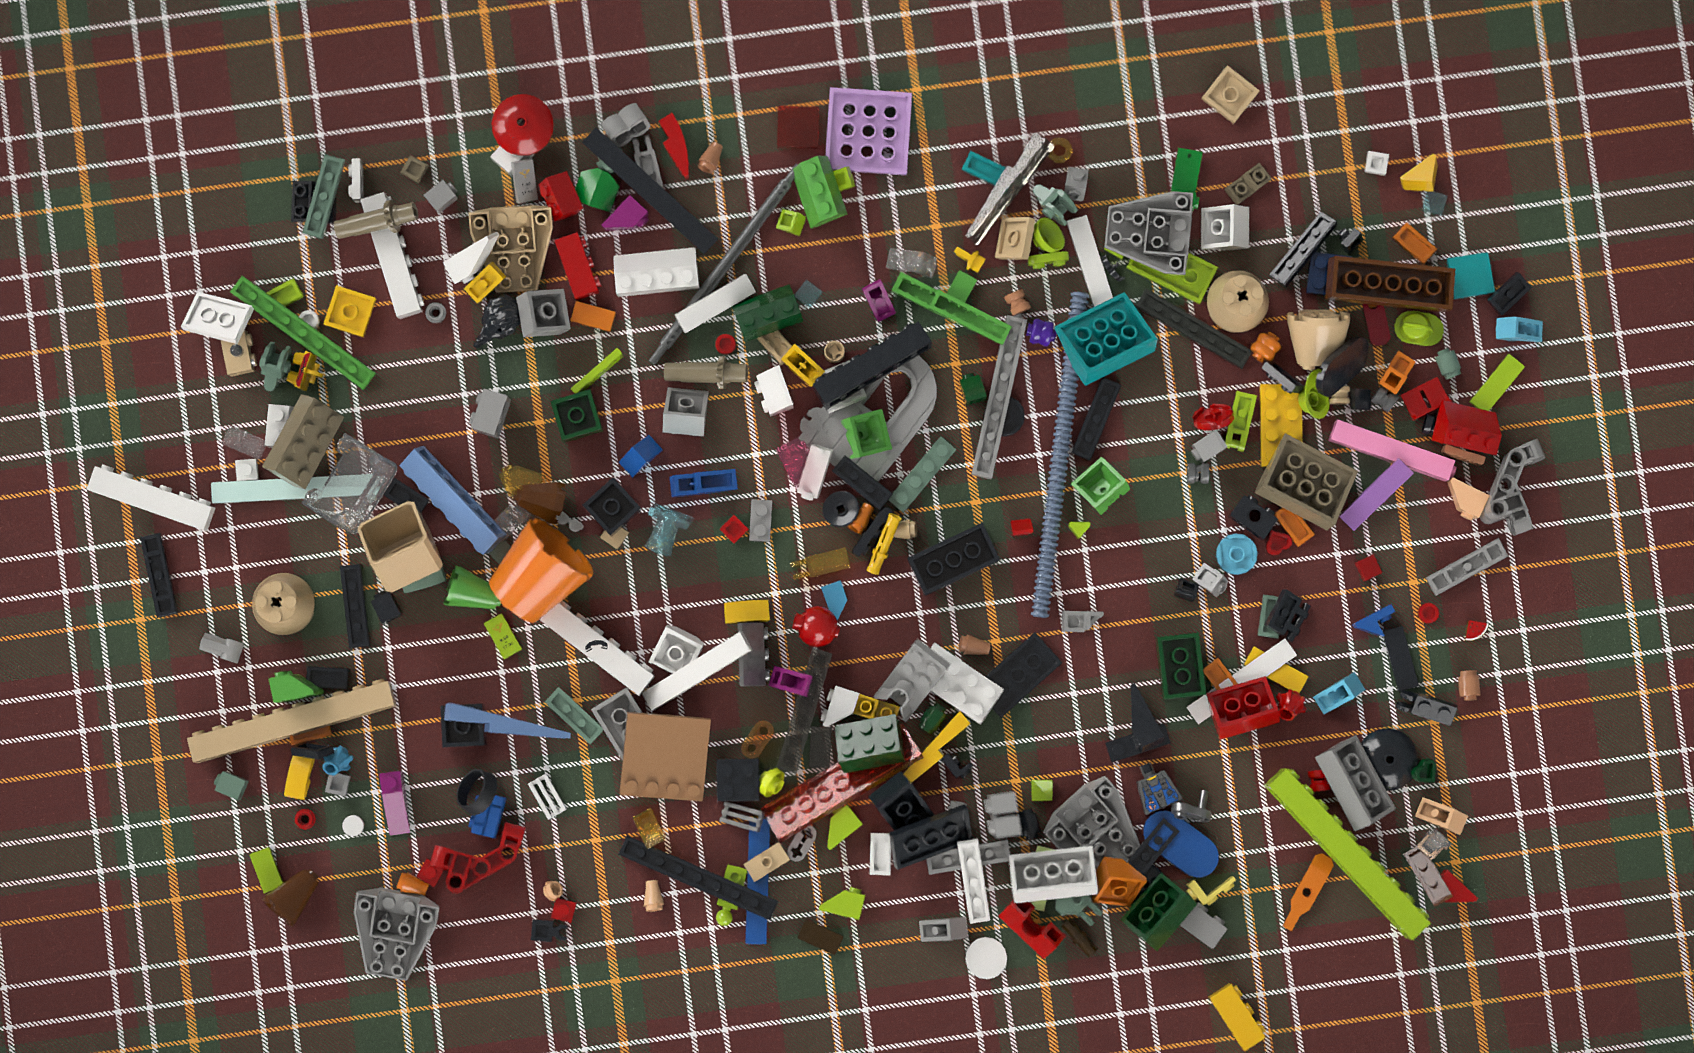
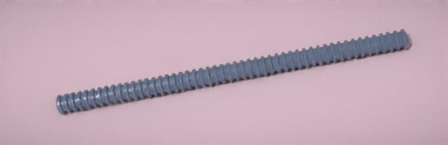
(1057, 474)

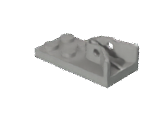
(913, 678)

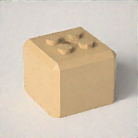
(400, 546)

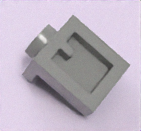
(1210, 580)

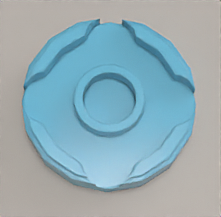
(1236, 554)

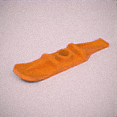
(1313, 880)

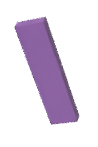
(1376, 494)

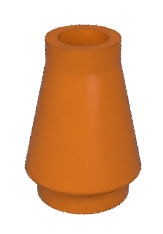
(861, 522)
(411, 884)

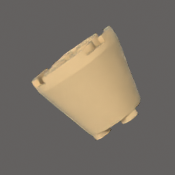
(1230, 312)
(1316, 335)
(296, 603)

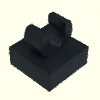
(1351, 240)

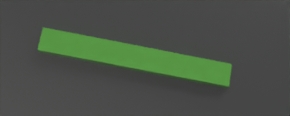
(303, 332)

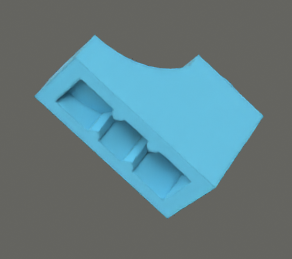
(1519, 329)
(1339, 693)

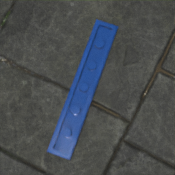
(756, 925)

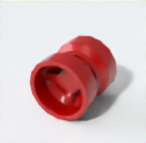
(1320, 785)

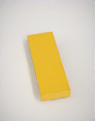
(1284, 676)

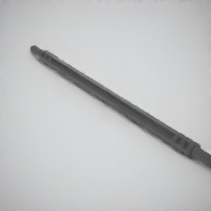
(728, 259)

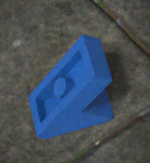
(1370, 624)

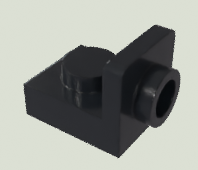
(952, 764)

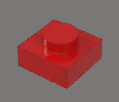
(734, 529)
(429, 874)
(563, 910)

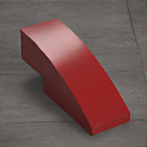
(675, 144)

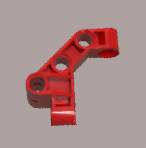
(464, 865)

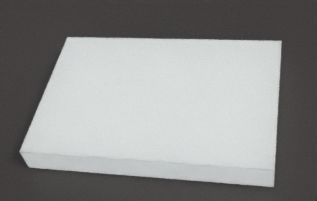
(217, 317)

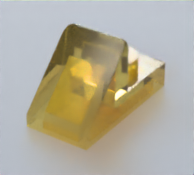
(649, 828)

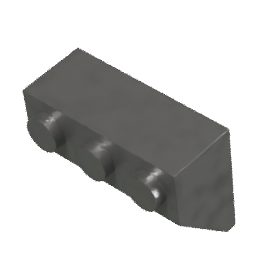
(752, 665)

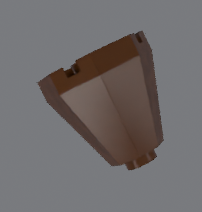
(541, 500)

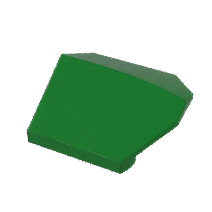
(597, 189)

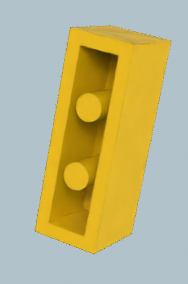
(1237, 1016)

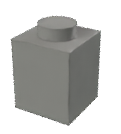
(441, 196)

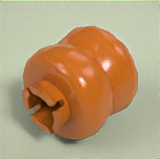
(1265, 347)

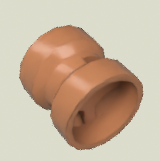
(1018, 304)

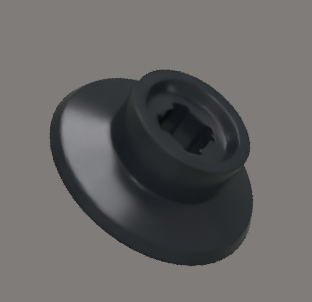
(839, 500)

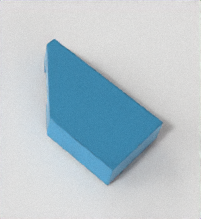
(835, 597)

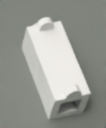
(814, 471)

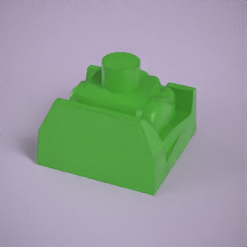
(867, 433)
(1101, 485)

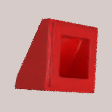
(1021, 527)
(1368, 567)

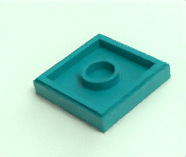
(1472, 275)

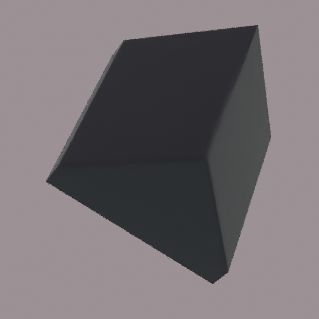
(1186, 590)

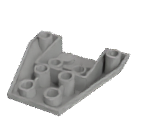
(1153, 231)
(1095, 819)
(393, 930)

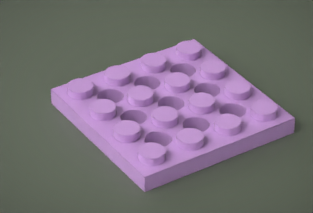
(858, 120)

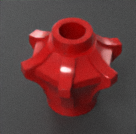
(1290, 704)

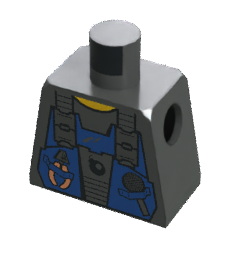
(1155, 789)

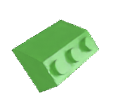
(819, 191)

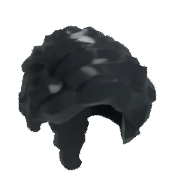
(499, 319)

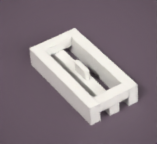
(538, 781)

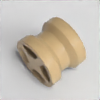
(1340, 397)

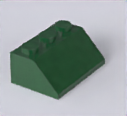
(767, 313)

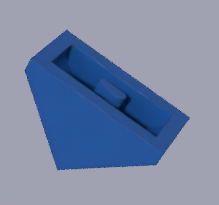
(640, 455)

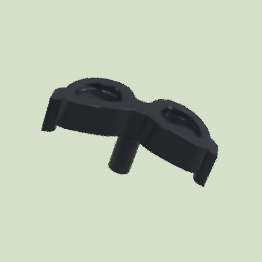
(1110, 269)

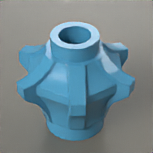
(338, 761)

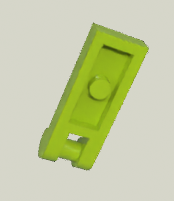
(1243, 411)

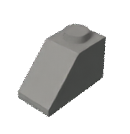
(1208, 447)
(943, 929)

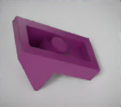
(878, 300)

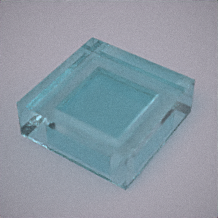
(1434, 203)
(808, 294)

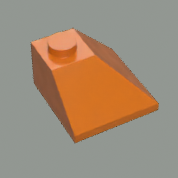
(1117, 882)

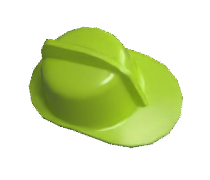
(1419, 328)
(1311, 400)

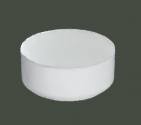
(311, 318)
(353, 825)

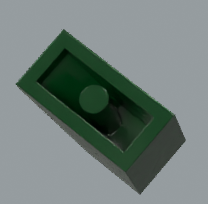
(972, 389)

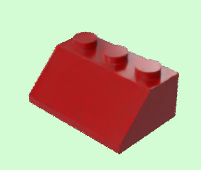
(1467, 428)
(1243, 707)

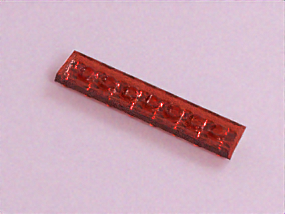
(830, 791)

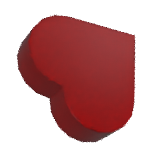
(1277, 542)

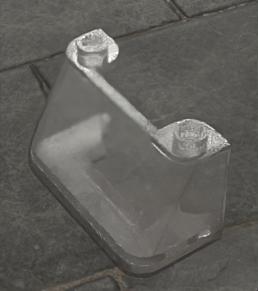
(352, 486)

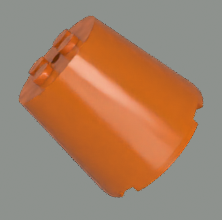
(539, 571)

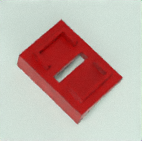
(1415, 403)

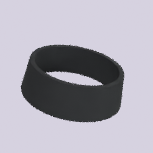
(486, 796)

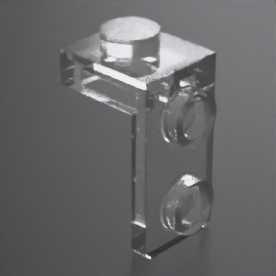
(911, 261)

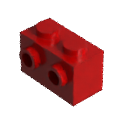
(560, 196)

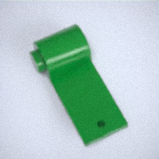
(1187, 173)

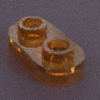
(757, 739)

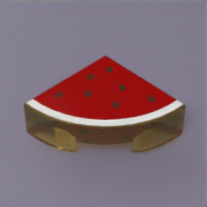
(1475, 630)

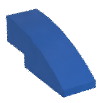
(703, 482)

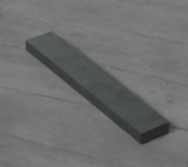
(1193, 328)

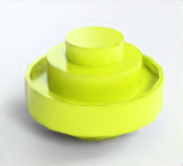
(771, 782)

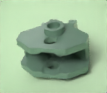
(1054, 203)
(274, 365)
(1077, 906)

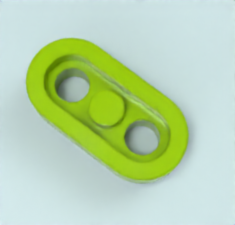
(1040, 260)

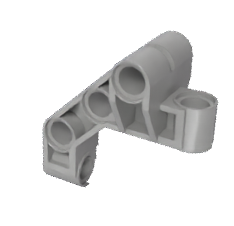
(1510, 503)

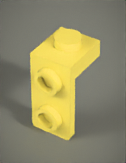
(1196, 892)

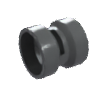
(1385, 398)
(1198, 473)

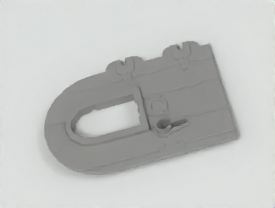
(827, 431)

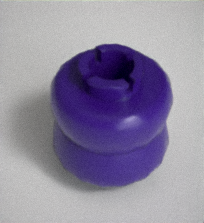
(1041, 332)

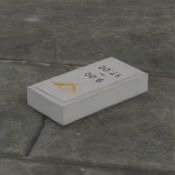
(524, 181)

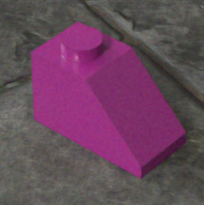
(627, 216)

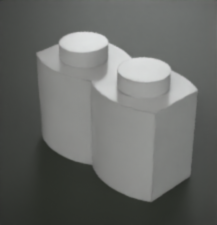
(625, 125)

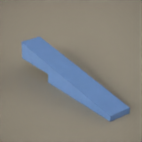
(500, 724)

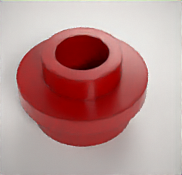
(298, 819)

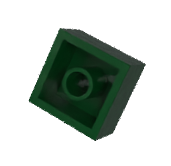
(576, 416)

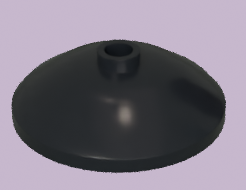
(1403, 751)

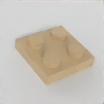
(1230, 94)
(1015, 238)

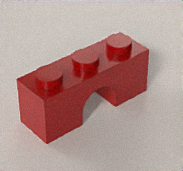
(1040, 938)

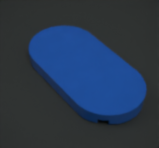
(1189, 849)

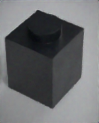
(386, 607)

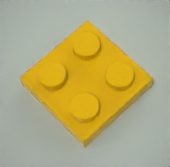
(349, 311)

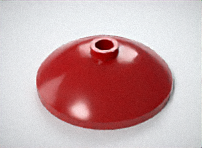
(529, 137)

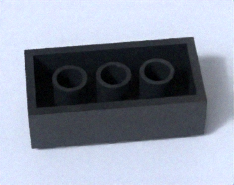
(953, 559)

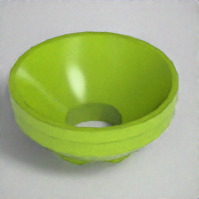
(1048, 235)

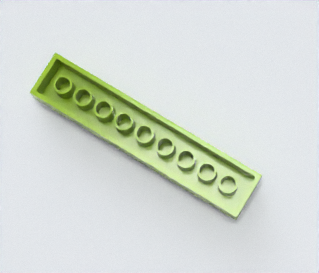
(1346, 853)

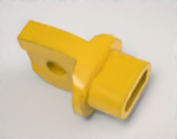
(973, 261)

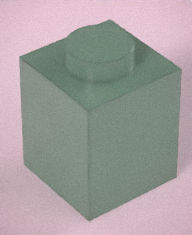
(230, 785)

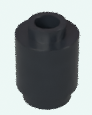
(1029, 824)

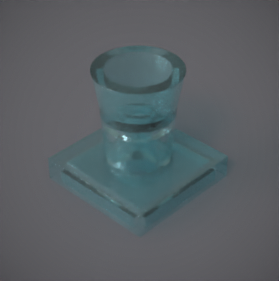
(666, 528)

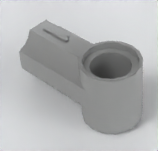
(225, 648)

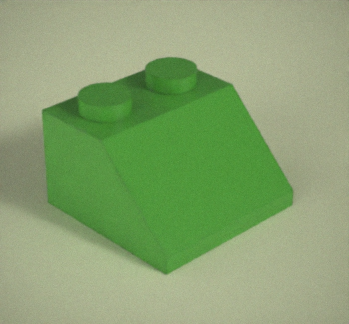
(291, 687)

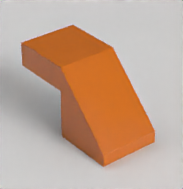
(1396, 372)

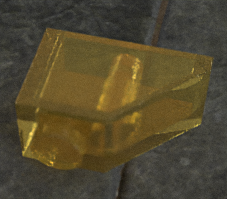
(515, 476)

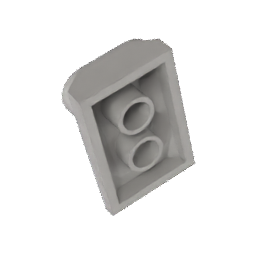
(613, 717)

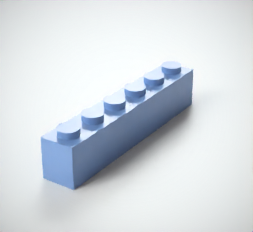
(452, 500)

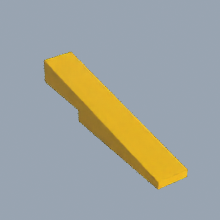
(932, 753)

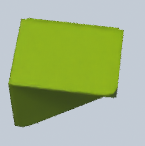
(1041, 790)

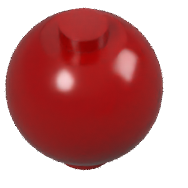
(816, 626)

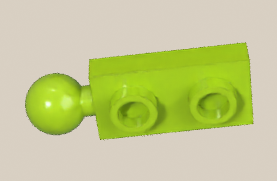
(737, 875)

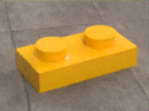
(485, 282)

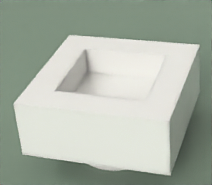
(1376, 163)
(247, 470)

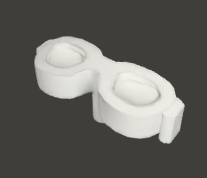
(574, 525)

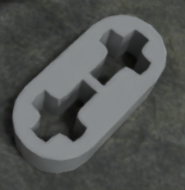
(806, 846)

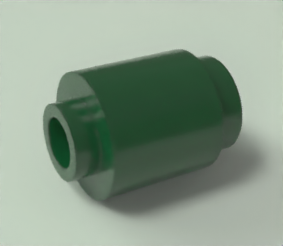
(932, 718)

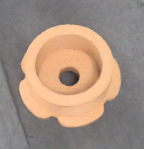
(553, 890)

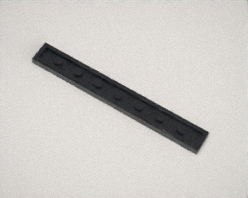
(650, 190)
(698, 878)

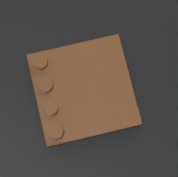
(665, 756)

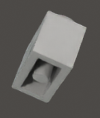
(1203, 926)

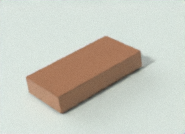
(1462, 455)

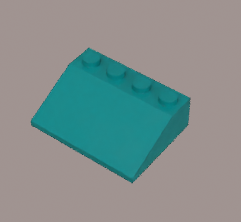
(1106, 338)

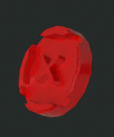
(1213, 418)

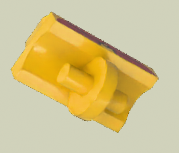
(307, 372)

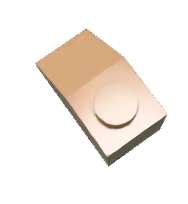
(1467, 499)
(1441, 816)

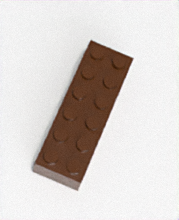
(1390, 284)

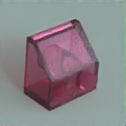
(794, 457)

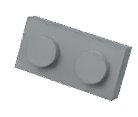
(760, 520)

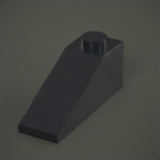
(1144, 726)

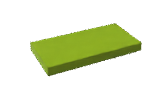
(1191, 285)

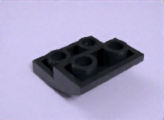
(301, 199)

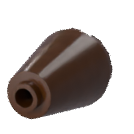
(292, 896)

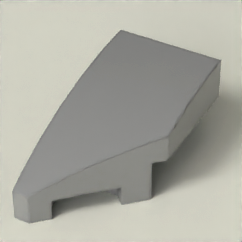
(1079, 620)

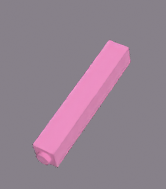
(1391, 449)

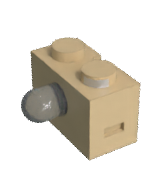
(239, 356)

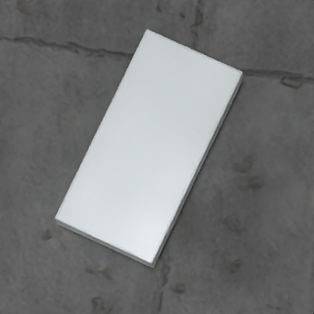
(880, 854)

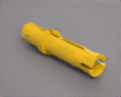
(880, 552)

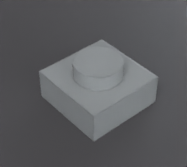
(338, 784)

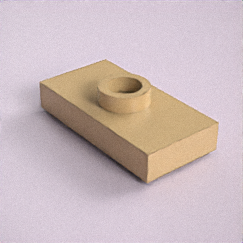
(775, 345)
(766, 862)

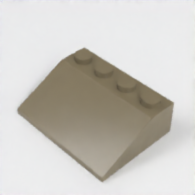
(1306, 482)

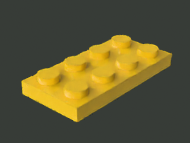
(1278, 415)

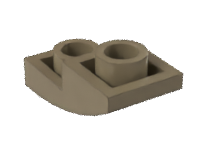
(1248, 184)

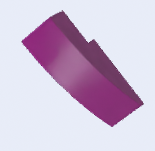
(790, 681)

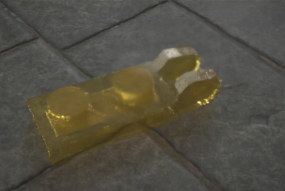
(823, 563)

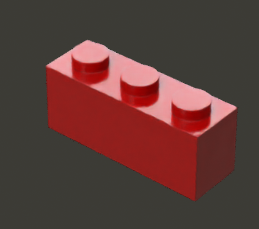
(578, 266)

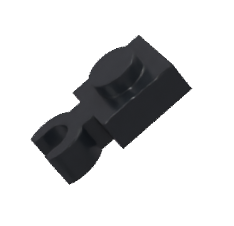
(544, 930)

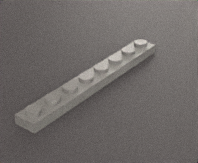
(998, 399)

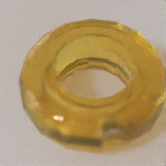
(1068, 150)

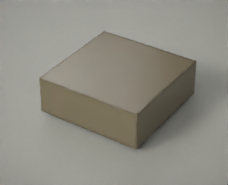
(414, 169)

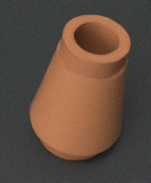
(709, 160)
(973, 646)

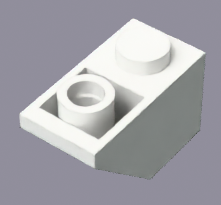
(841, 705)

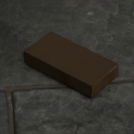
(820, 937)

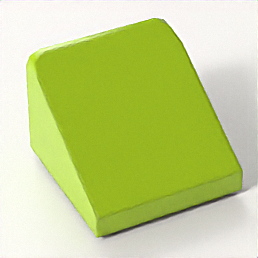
(791, 222)

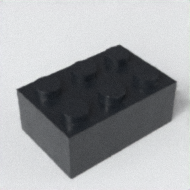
(900, 802)

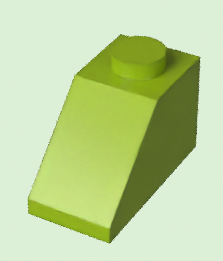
(842, 825)
(845, 903)

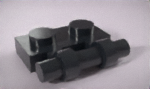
(1283, 613)

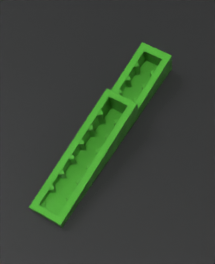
(951, 308)

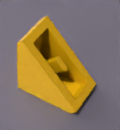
(1421, 176)
(802, 365)

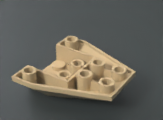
(520, 245)

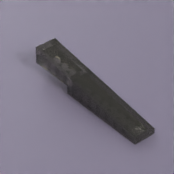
(1009, 186)

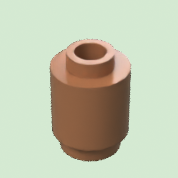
(1469, 685)

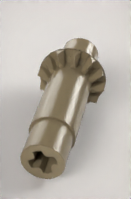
(389, 216)
(707, 372)

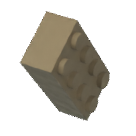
(303, 441)

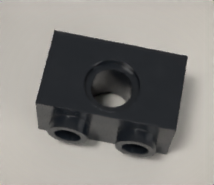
(1241, 512)

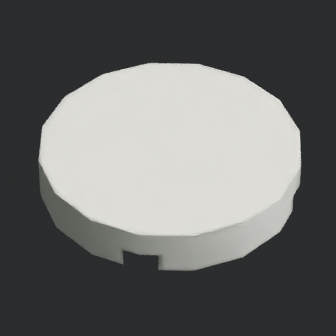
(986, 958)

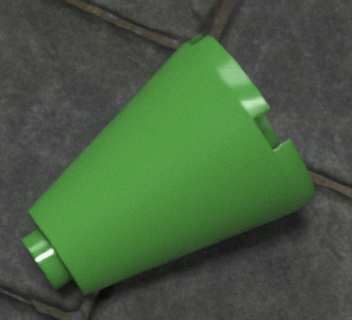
(469, 591)

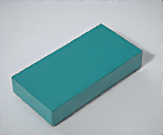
(983, 168)

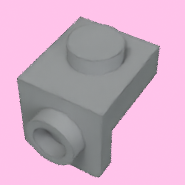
(1076, 183)

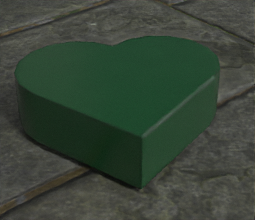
(1425, 771)

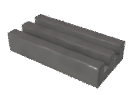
(726, 812)

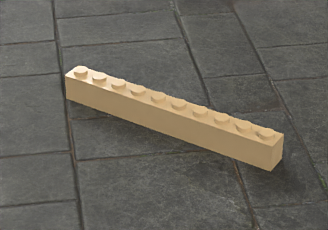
(293, 721)

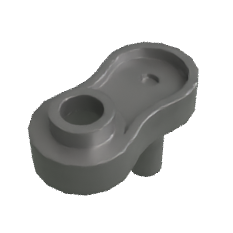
(1199, 814)

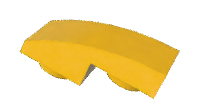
(746, 611)
(873, 708)
(298, 777)

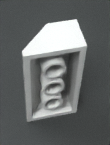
(656, 272)

